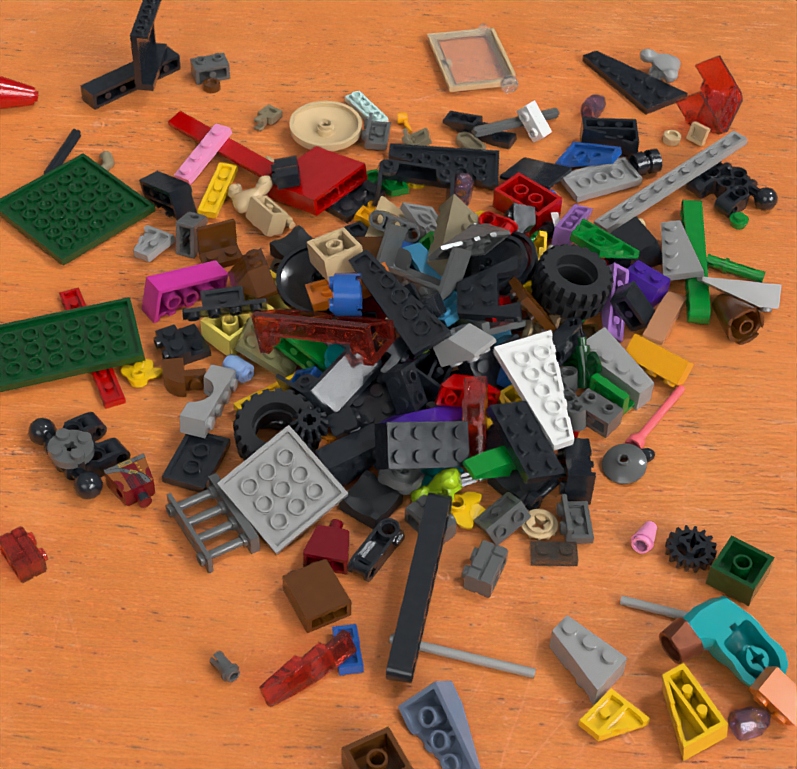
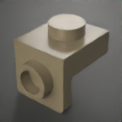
(420, 137)

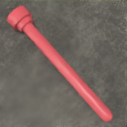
(638, 439)

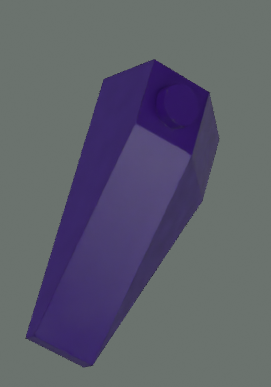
(434, 414)

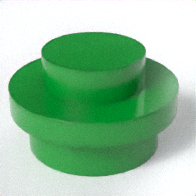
(738, 220)

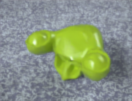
(444, 483)

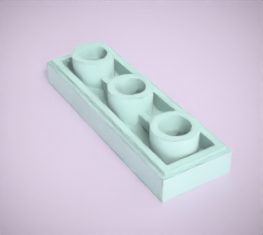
(363, 106)

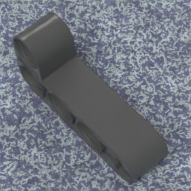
(575, 407)

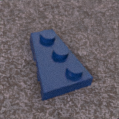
(588, 154)

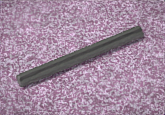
(510, 123)

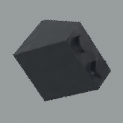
(639, 237)

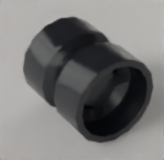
(646, 161)

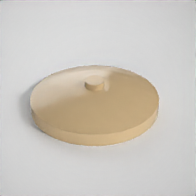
(325, 125)

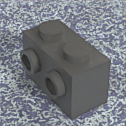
(210, 67)
(601, 413)

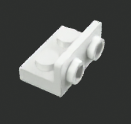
(534, 121)

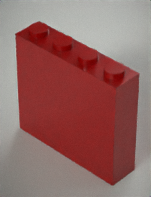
(324, 181)

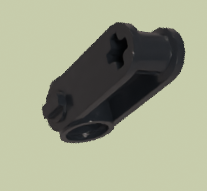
(566, 338)
(376, 549)

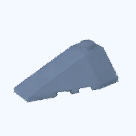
(442, 725)

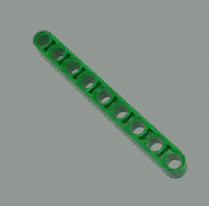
(697, 293)

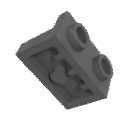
(503, 517)

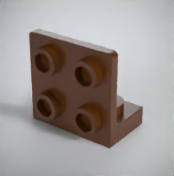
(218, 243)

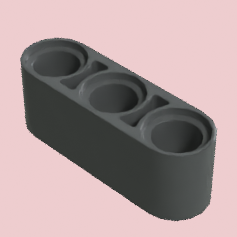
(392, 218)

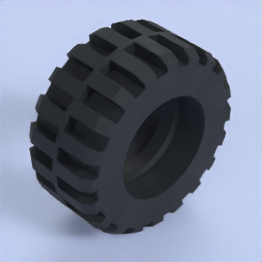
(564, 297)
(264, 409)

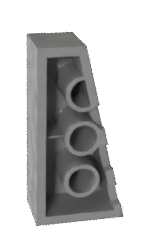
(621, 368)

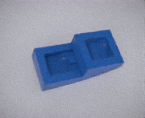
(354, 663)

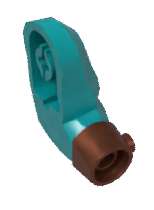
(730, 637)

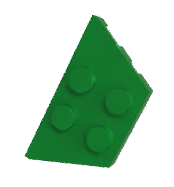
(601, 242)

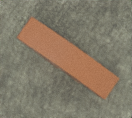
(664, 318)

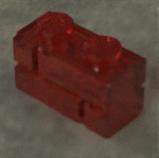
(22, 554)

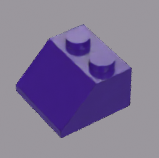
(651, 282)

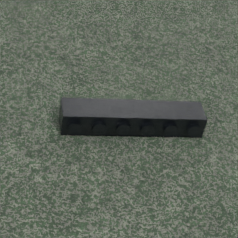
(122, 81)

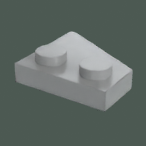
(152, 243)

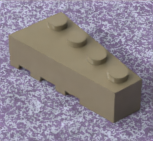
(452, 221)

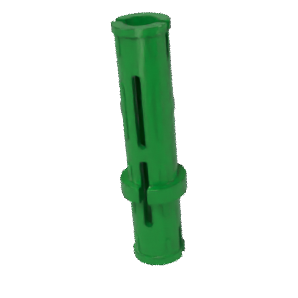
(728, 266)

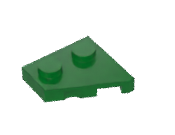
(391, 187)

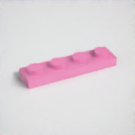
(203, 153)

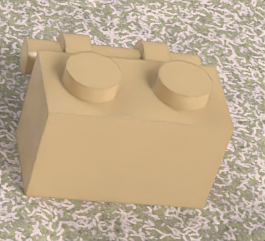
(268, 216)

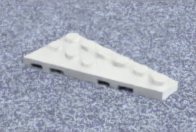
(538, 381)

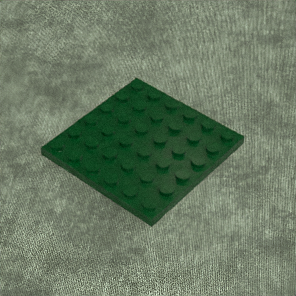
(73, 208)

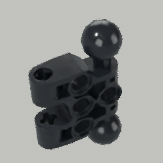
(732, 189)
(106, 453)

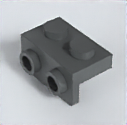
(376, 133)
(575, 521)

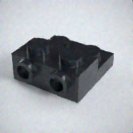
(182, 343)

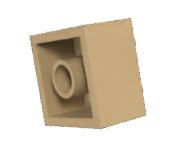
(332, 251)

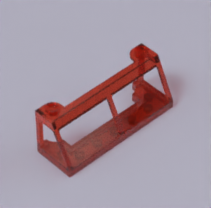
(321, 328)

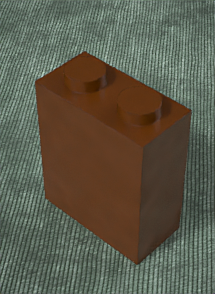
(316, 595)

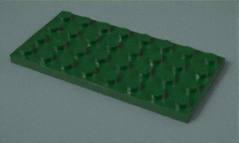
(68, 344)

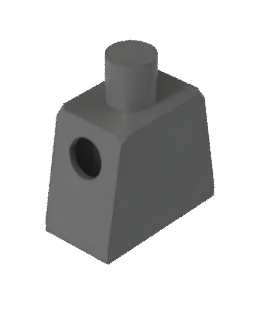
(187, 235)

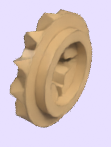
(543, 518)

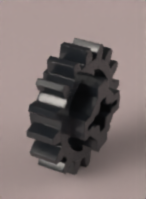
(702, 550)

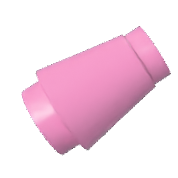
(644, 538)

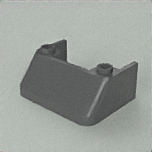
(399, 261)

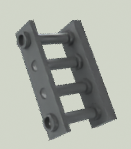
(236, 521)

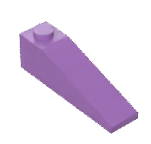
(568, 223)
(610, 318)

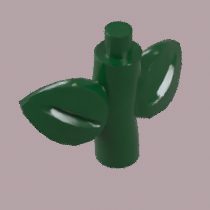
(585, 362)

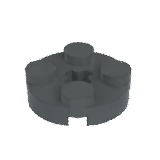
(66, 439)
(405, 483)

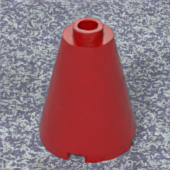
(16, 94)

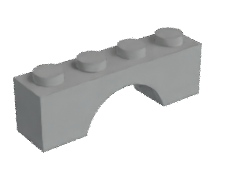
(200, 416)

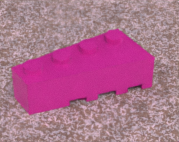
(180, 288)

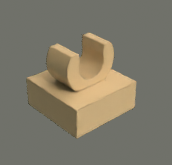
(698, 133)

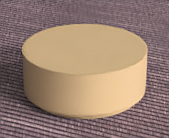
(671, 137)

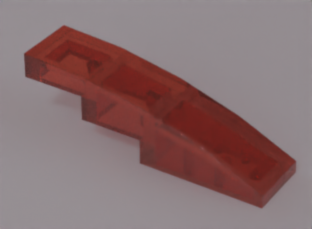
(474, 411)
(304, 671)

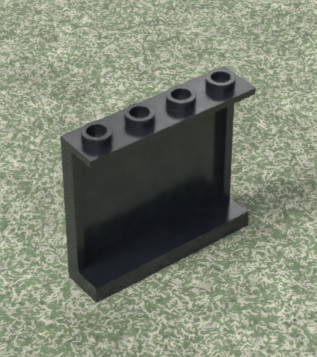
(146, 53)

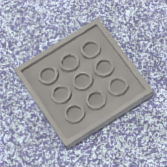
(282, 489)

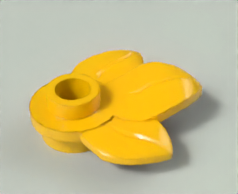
(140, 373)
(467, 508)

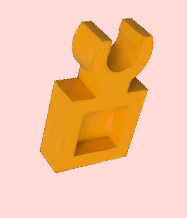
(363, 214)

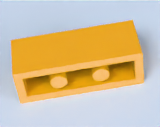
(659, 361)

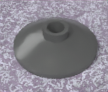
(628, 471)

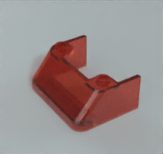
(721, 96)

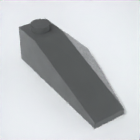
(476, 238)

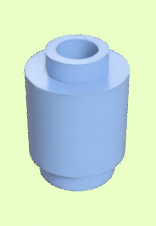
(243, 369)

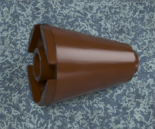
(737, 318)

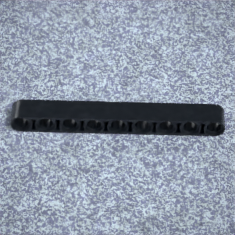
(419, 589)

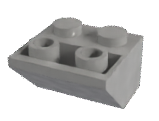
(464, 344)

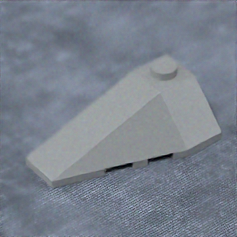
(752, 293)

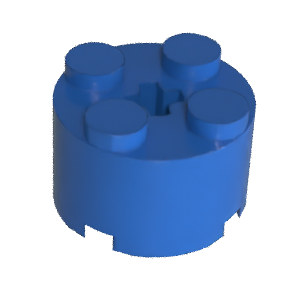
(346, 294)

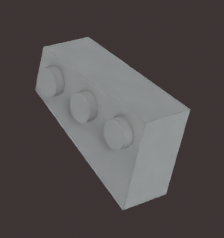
(587, 657)

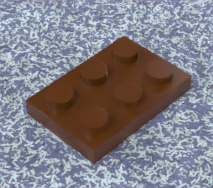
(528, 303)

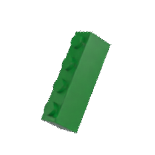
(304, 352)

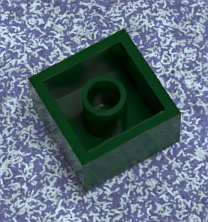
(739, 570)

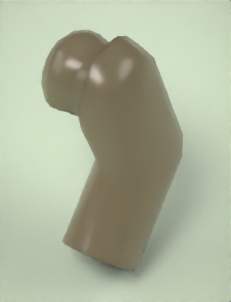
(107, 159)

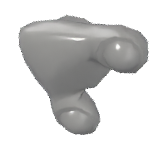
(663, 65)

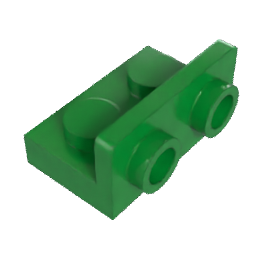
(611, 392)

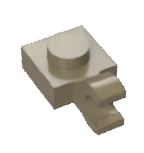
(267, 115)

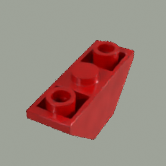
(452, 392)

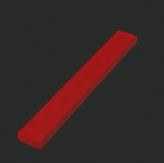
(230, 149)
(105, 380)

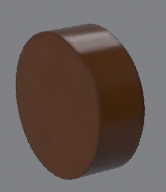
(211, 85)

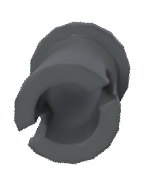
(229, 671)

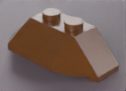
(253, 275)

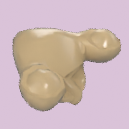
(241, 198)

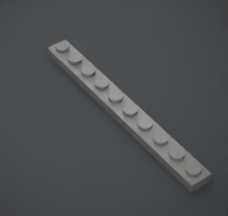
(671, 182)

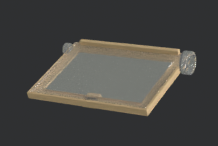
(473, 59)

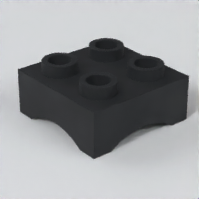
(296, 238)
(515, 485)
(370, 500)

